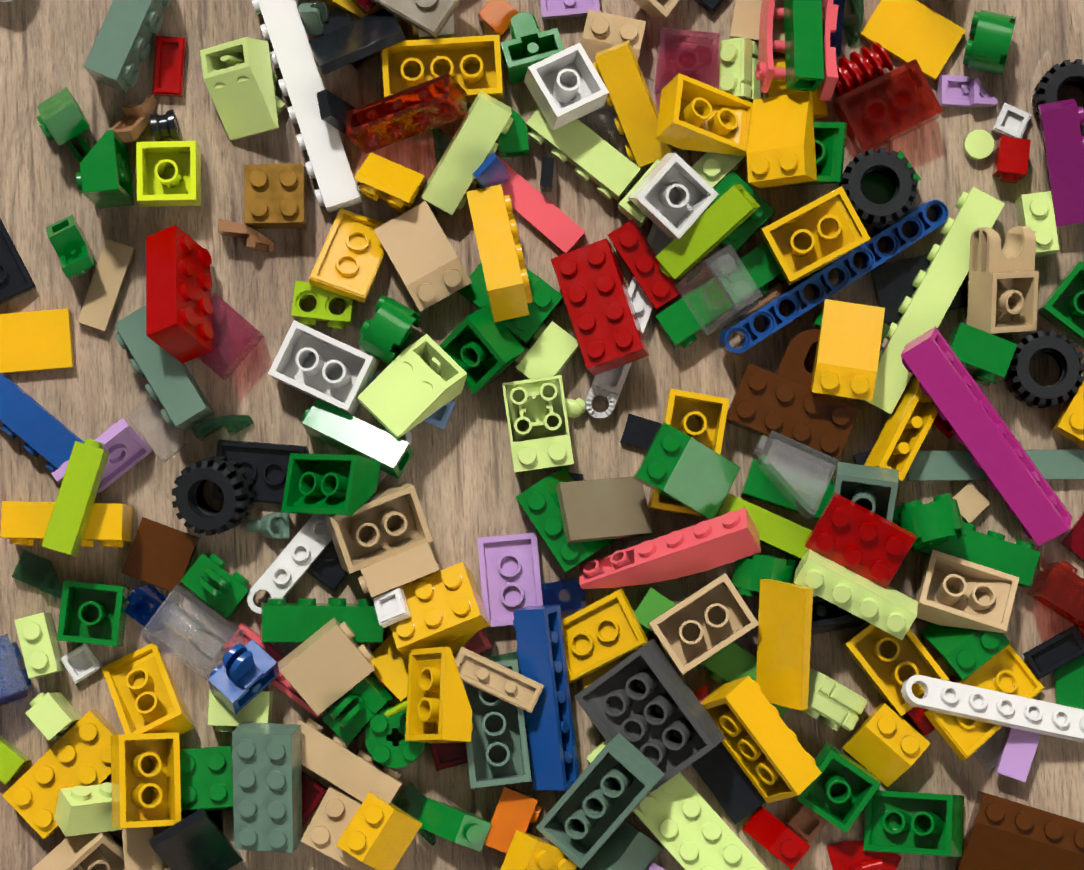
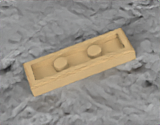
(106, 285)
(498, 680)

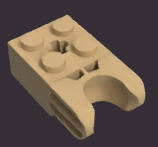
(1003, 281)

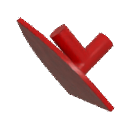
(852, 856)

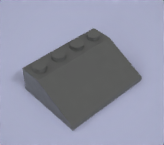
(652, 710)

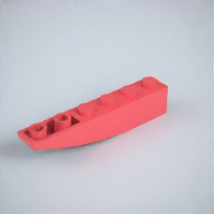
(676, 554)

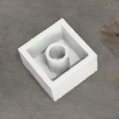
(566, 86)
(673, 195)

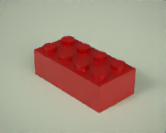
(178, 294)
(600, 307)

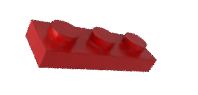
(643, 264)

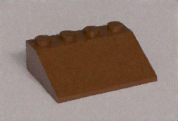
(1020, 838)

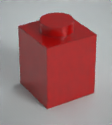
(1011, 159)

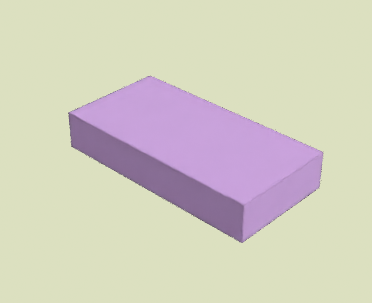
(1018, 754)

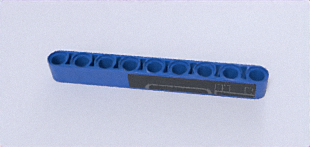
(847, 274)

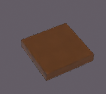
(160, 554)

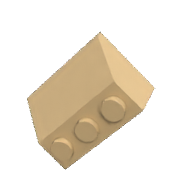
(85, 852)

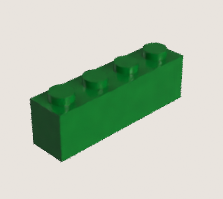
(300, 620)

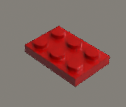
(860, 540)

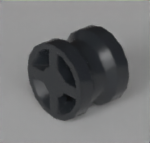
(164, 126)

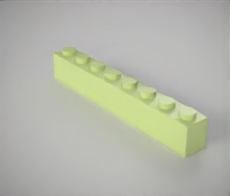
(933, 293)

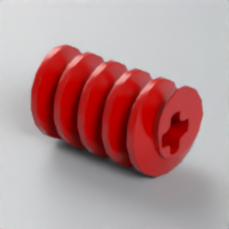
(861, 67)

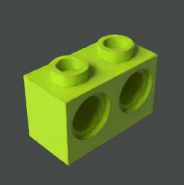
(322, 311)

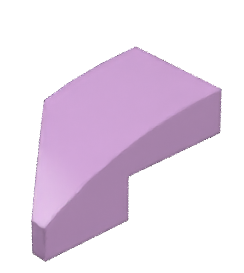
(963, 92)

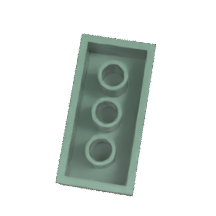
(124, 41)
(167, 377)
(868, 487)
(498, 739)
(267, 787)
(600, 800)

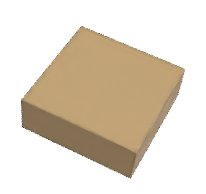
(970, 502)

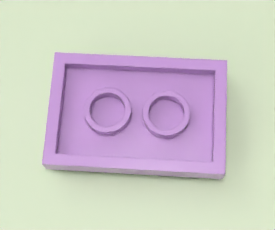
(125, 450)
(509, 575)

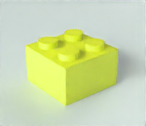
(168, 173)

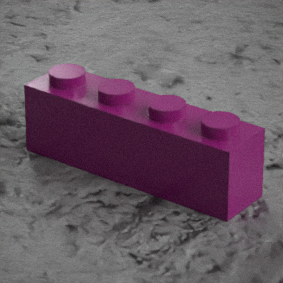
(1064, 158)

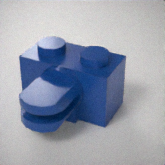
(243, 675)

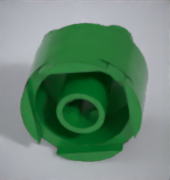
(991, 42)
(389, 330)
(932, 521)
(759, 566)
(384, 750)

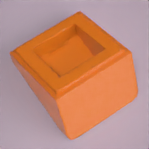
(497, 15)

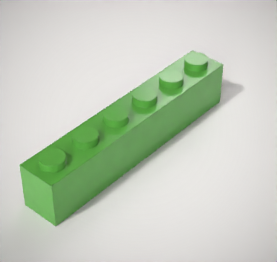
(725, 665)

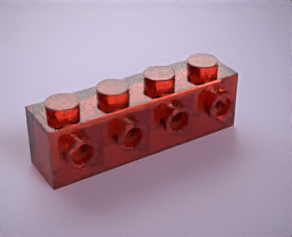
(406, 113)

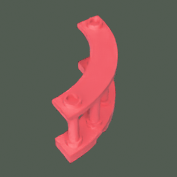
(765, 67)

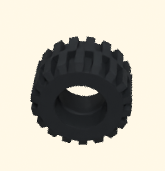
(1059, 75)
(889, 166)
(1066, 358)
(192, 502)

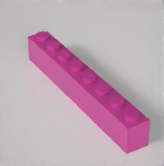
(986, 436)

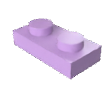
(567, 8)

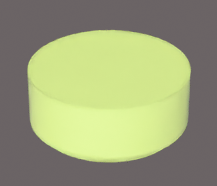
(978, 145)

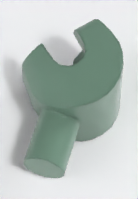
(312, 16)
(271, 526)

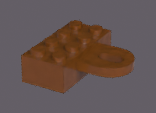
(789, 406)

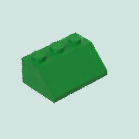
(107, 173)
(328, 483)
(544, 511)

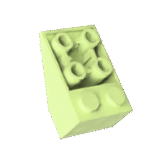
(241, 86)
(413, 386)
(537, 423)

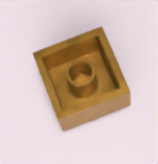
(275, 196)

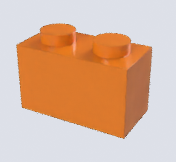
(512, 813)

